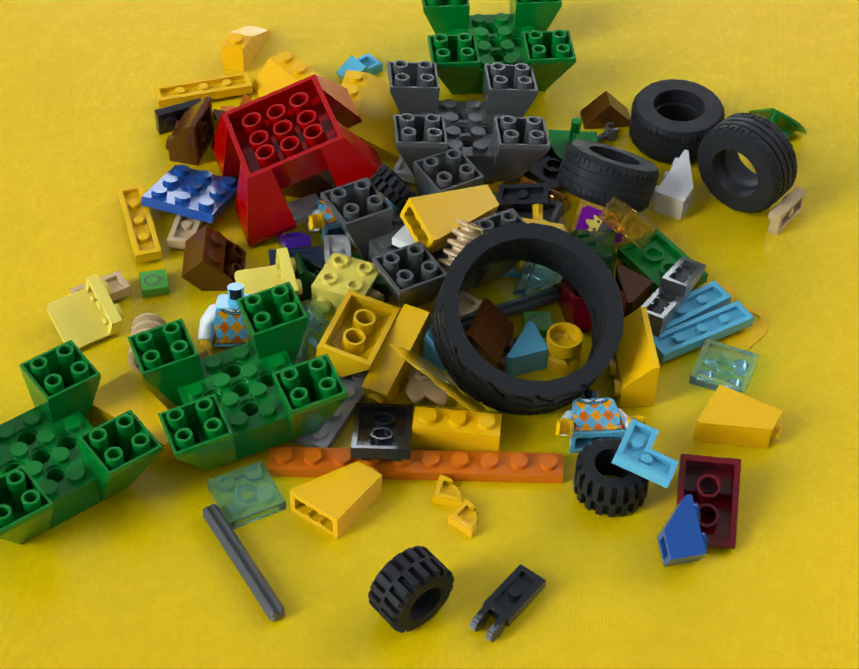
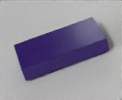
(294, 240)

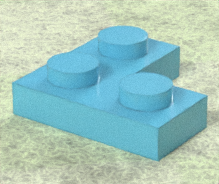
(638, 457)

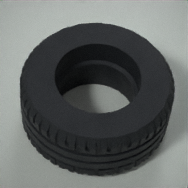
(673, 118)
(766, 150)
(603, 171)

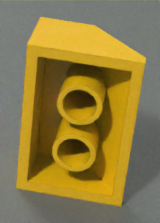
(280, 72)
(357, 333)
(635, 362)
(455, 429)

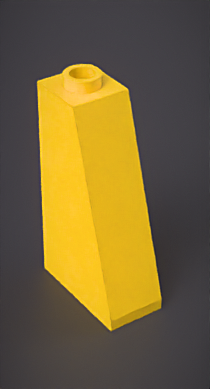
(435, 215)
(390, 370)
(130, 393)

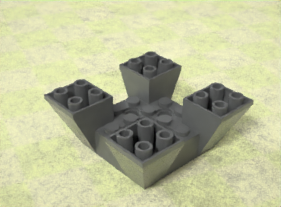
(487, 132)
(370, 223)

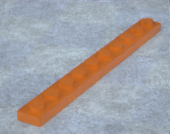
(423, 465)

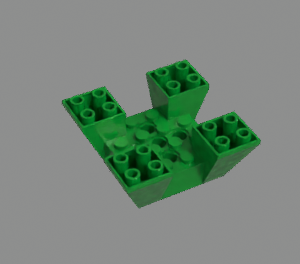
(469, 41)
(243, 395)
(53, 456)

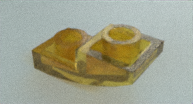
(628, 221)

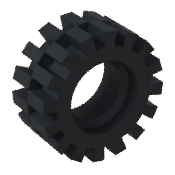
(392, 186)

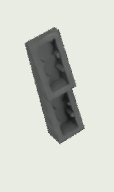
(672, 292)

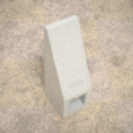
(676, 189)

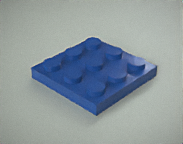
(192, 193)

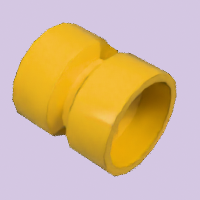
(564, 347)

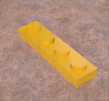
(213, 87)
(139, 224)

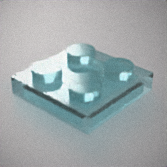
(723, 366)
(246, 494)

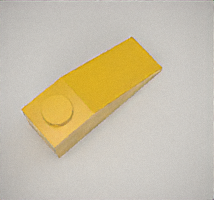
(242, 46)

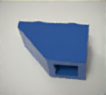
(681, 535)

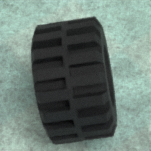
(605, 493)
(411, 589)

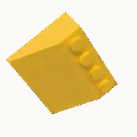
(376, 111)

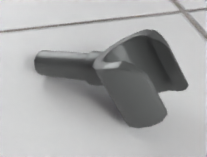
(609, 133)

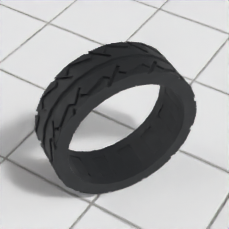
(559, 253)

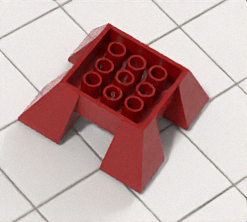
(287, 141)

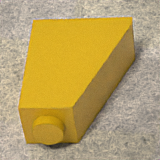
(738, 420)
(337, 497)

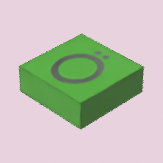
(154, 283)
(541, 319)

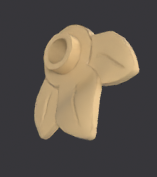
(422, 386)

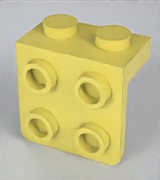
(269, 276)
(338, 276)
(86, 314)

